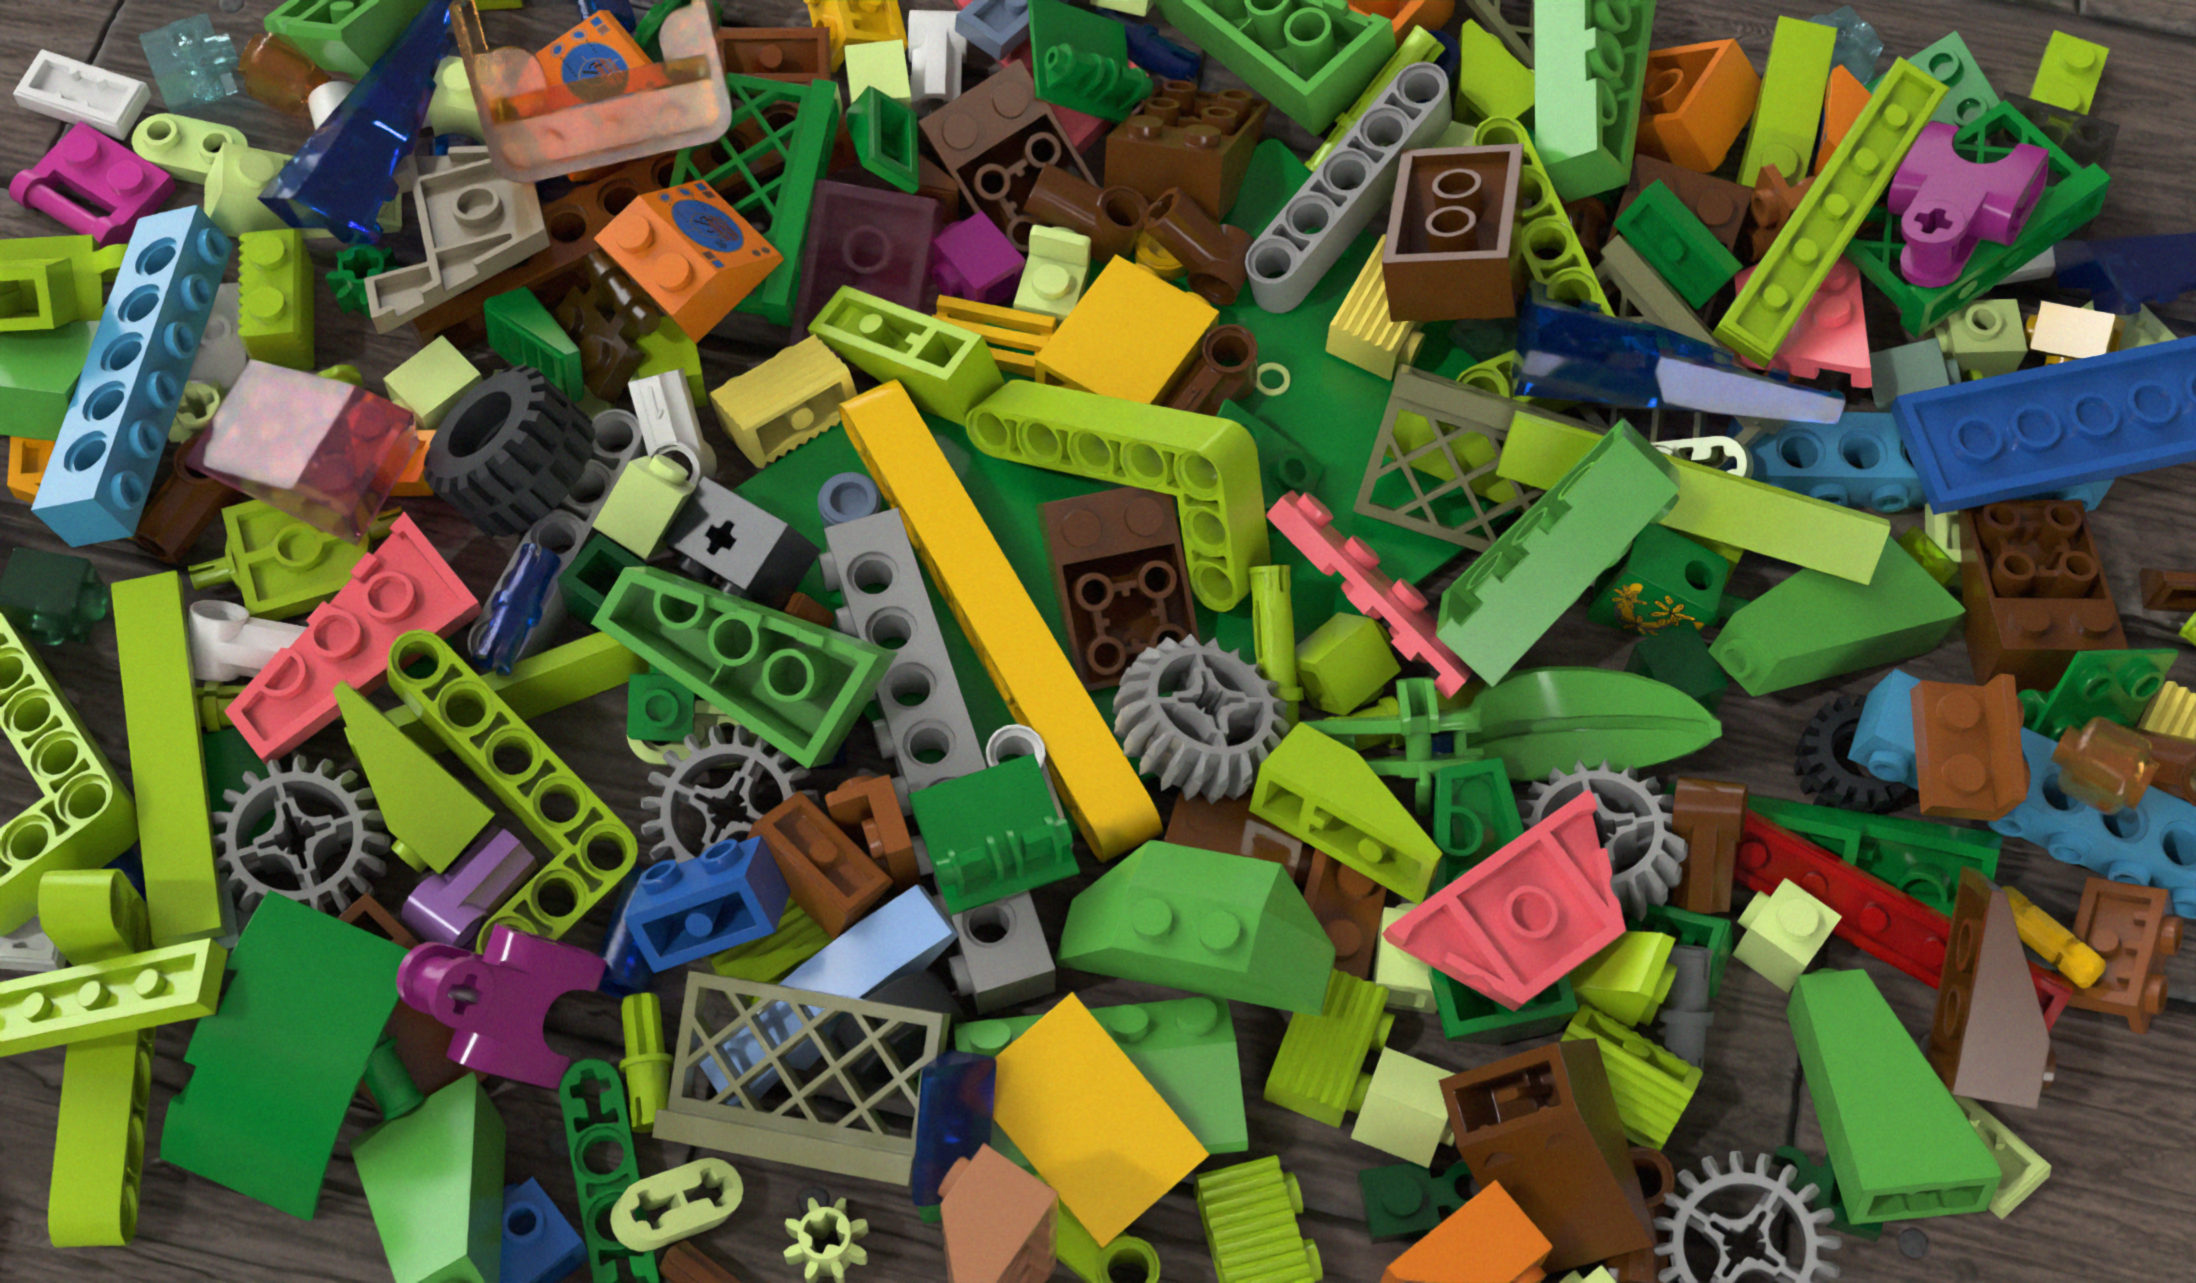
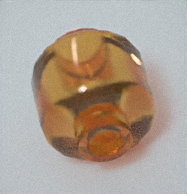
(279, 74)
(2104, 765)

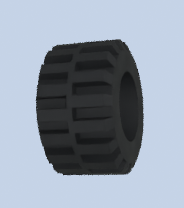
(509, 451)

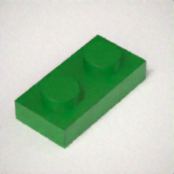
(1677, 244)

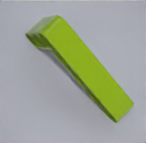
(1542, 228)
(1150, 447)
(519, 792)
(85, 807)
(105, 1078)

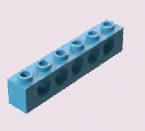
(133, 378)
(1876, 445)
(2070, 828)

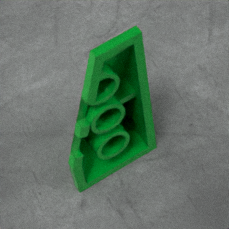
(1472, 822)

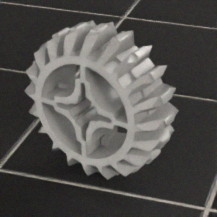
(1189, 732)
(742, 784)
(1628, 822)
(322, 835)
(1774, 1197)

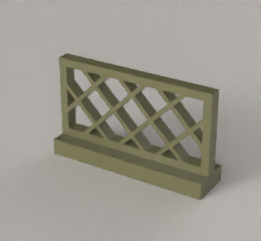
(1663, 306)
(1469, 410)
(776, 1134)

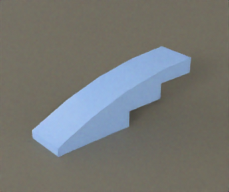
(873, 953)

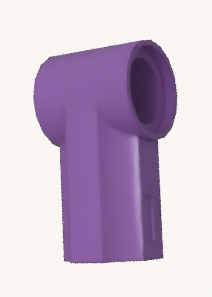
(460, 903)

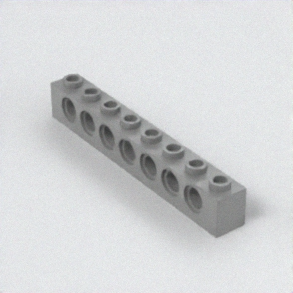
(880, 552)

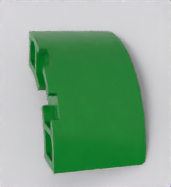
(283, 1055)

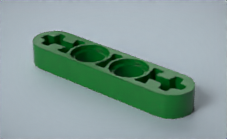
(602, 1192)

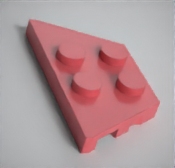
(1828, 331)
(1521, 912)

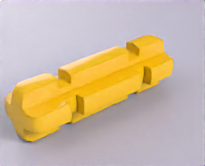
(2054, 941)

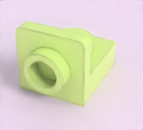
(1054, 272)

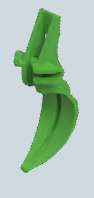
(1535, 724)

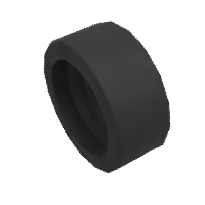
(914, 990)

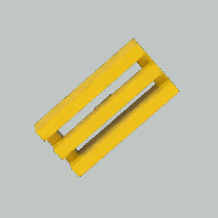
(975, 315)

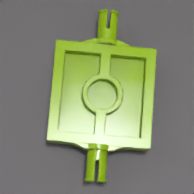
(283, 561)

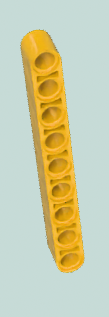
(1000, 621)

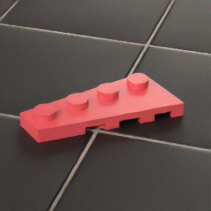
(1307, 526)
(350, 639)

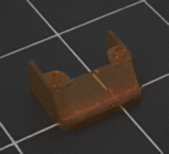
(599, 119)

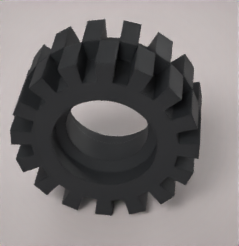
(1824, 773)

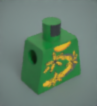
(1663, 585)

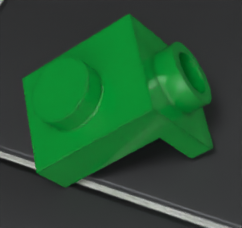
(659, 707)

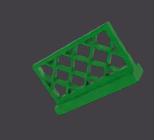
(805, 162)
(2053, 218)

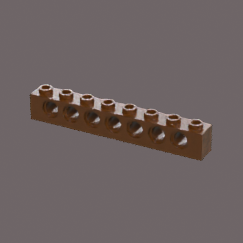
(593, 206)

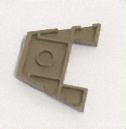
(470, 230)

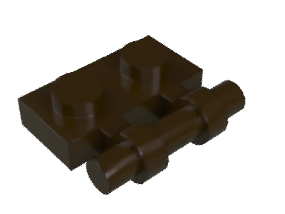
(604, 340)

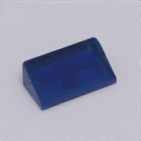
(952, 1118)

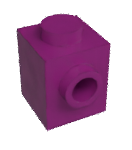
(977, 262)

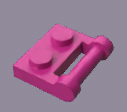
(101, 173)

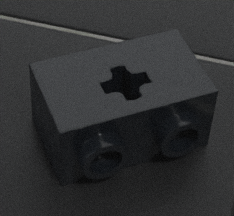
(740, 545)

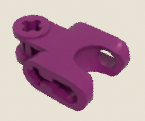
(1957, 203)
(499, 998)

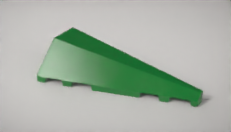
(1905, 853)

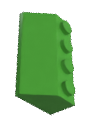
(1176, 1044)

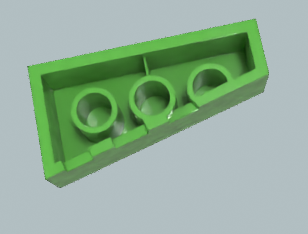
(1295, 53)
(1589, 90)
(1556, 551)
(756, 664)

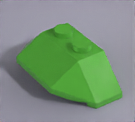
(342, 33)
(1202, 928)

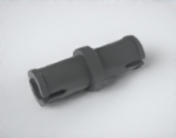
(1687, 1005)

